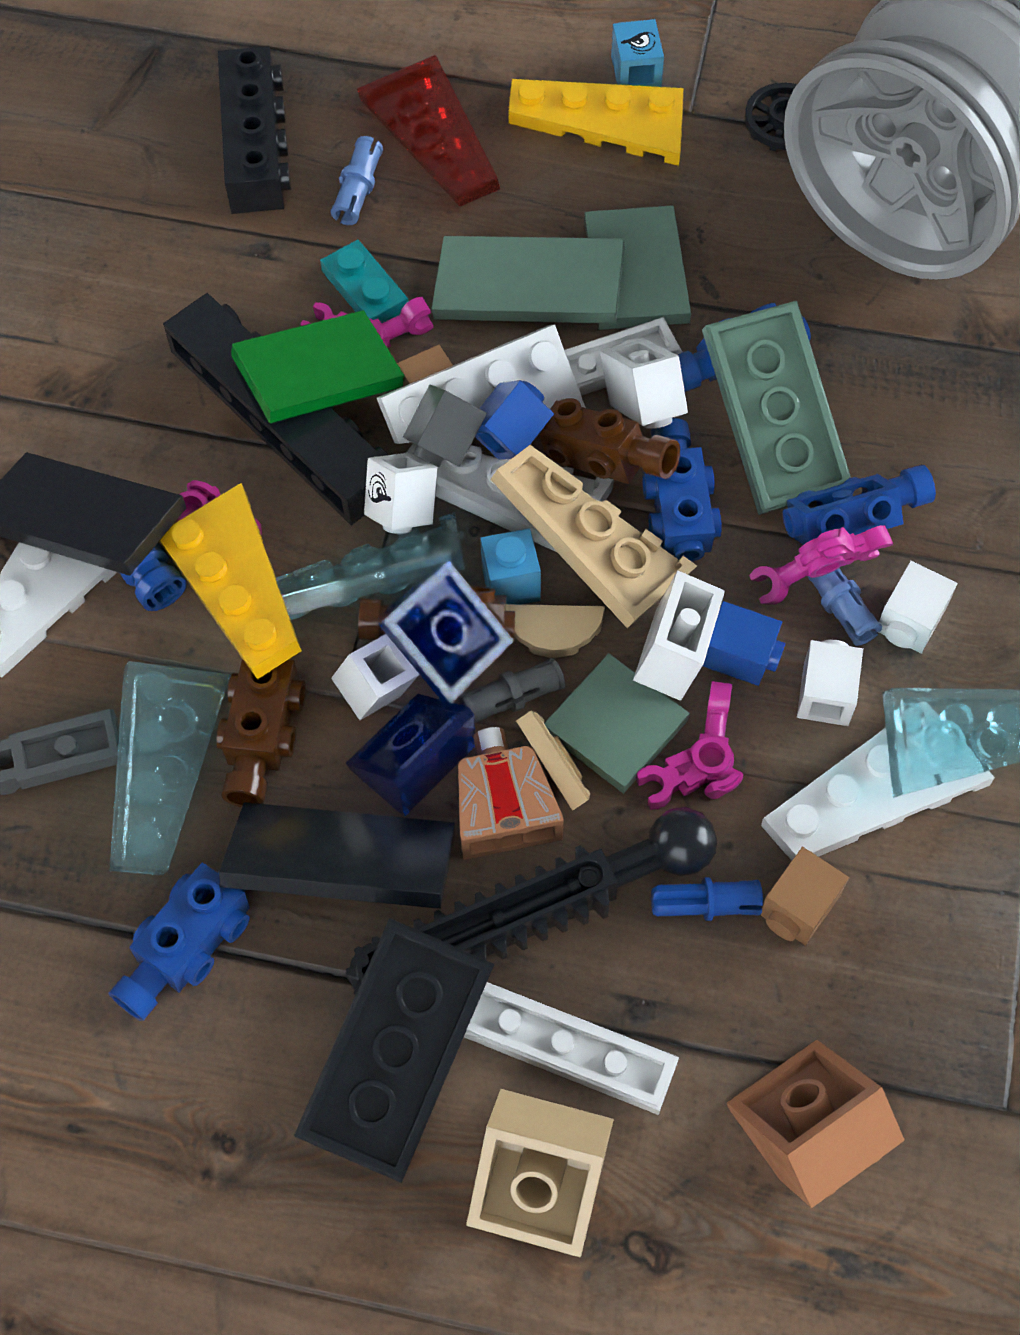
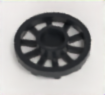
(775, 115)

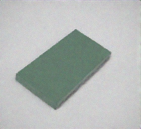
(529, 279)
(776, 405)

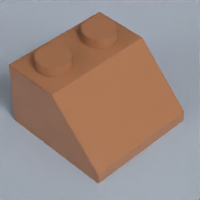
(817, 1122)

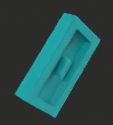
(363, 282)

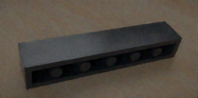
(316, 445)

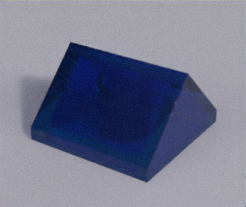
(445, 632)
(415, 750)

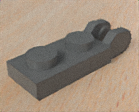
(59, 750)

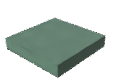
(616, 723)

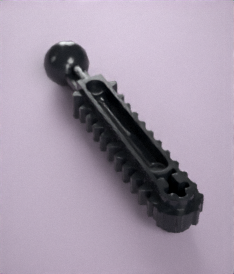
(678, 843)

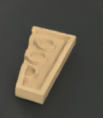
(606, 552)

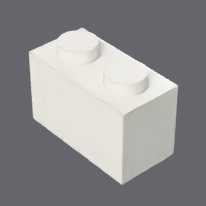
(644, 382)
(679, 635)

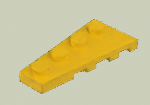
(618, 114)
(233, 577)

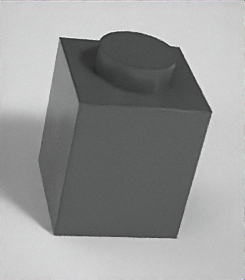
(443, 427)

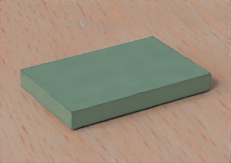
(652, 265)

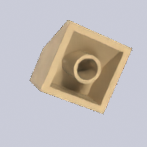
(539, 1172)

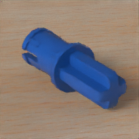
(708, 899)

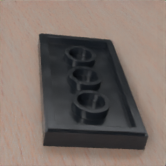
(84, 513)
(339, 855)
(394, 1050)

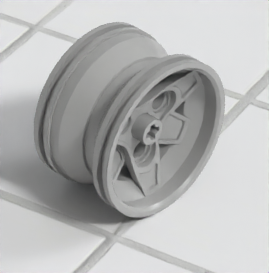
(915, 135)

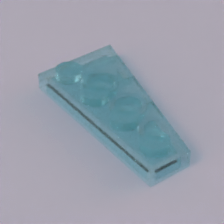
(373, 569)
(949, 734)
(160, 753)

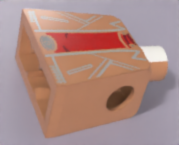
(504, 798)

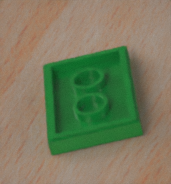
(316, 366)

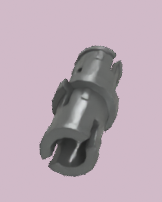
(513, 689)

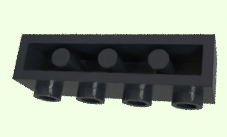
(251, 130)

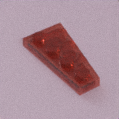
(431, 124)

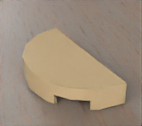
(556, 628)
(555, 759)

